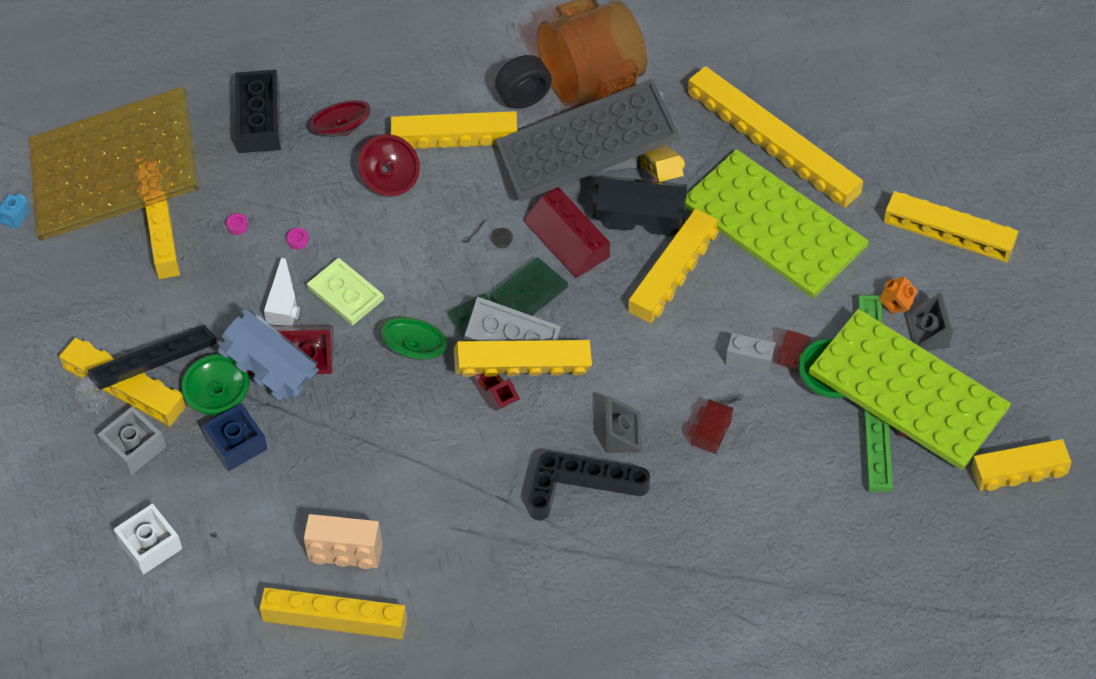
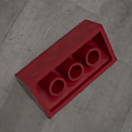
(568, 233)
(314, 341)

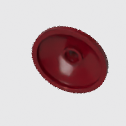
(340, 118)
(397, 157)

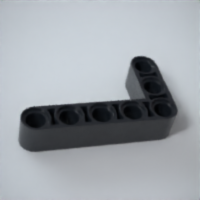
(582, 477)

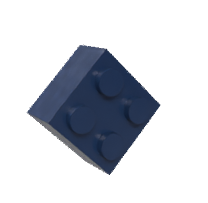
(235, 437)

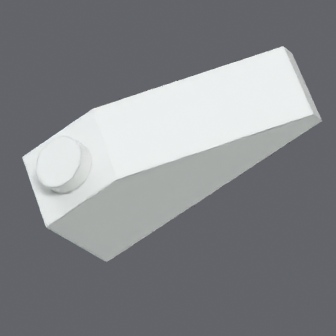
(281, 303)

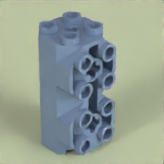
(268, 355)

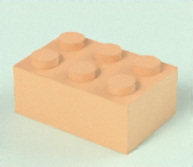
(343, 541)

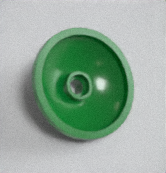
(414, 338)
(807, 359)
(213, 375)

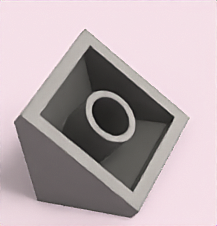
(931, 324)
(622, 427)

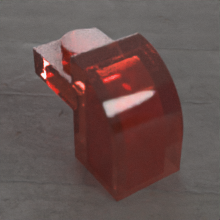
(792, 349)

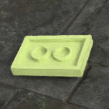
(345, 291)

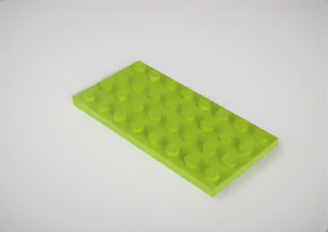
(776, 223)
(910, 389)

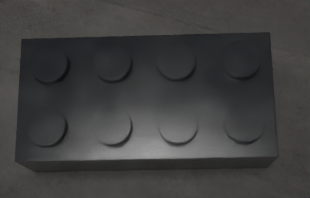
(257, 111)

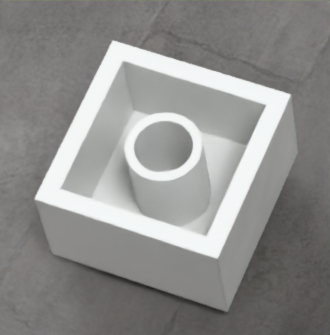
(148, 538)

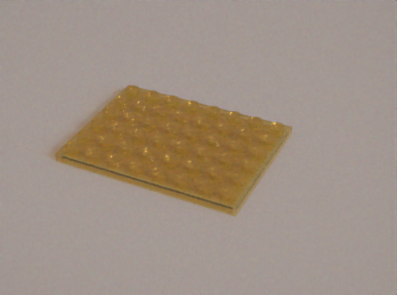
(112, 163)

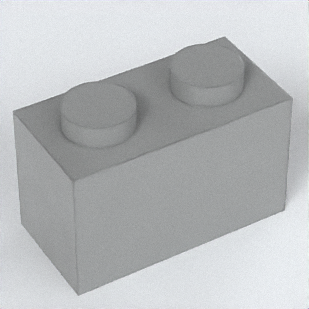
(750, 354)

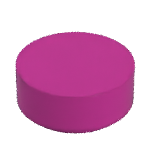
(237, 224)
(297, 238)

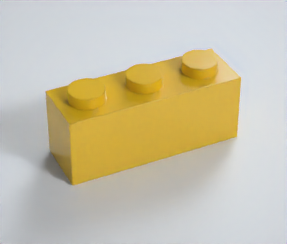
(662, 163)

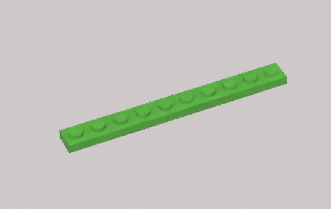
(876, 429)

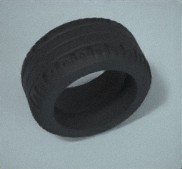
(516, 72)

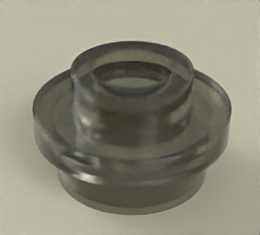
(502, 242)

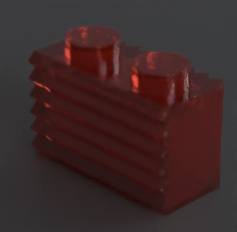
(711, 426)

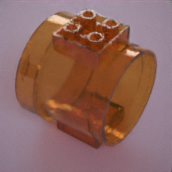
(591, 50)

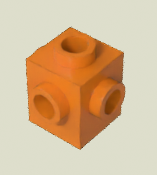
(898, 295)

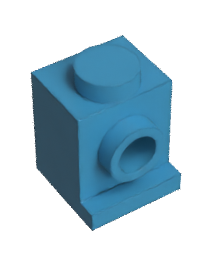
(14, 210)

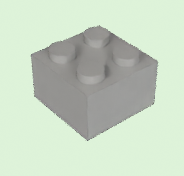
(131, 440)

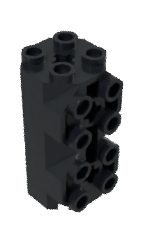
(628, 202)

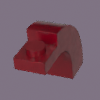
(495, 391)

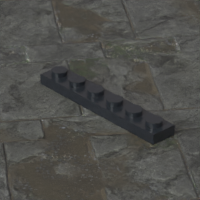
(151, 357)

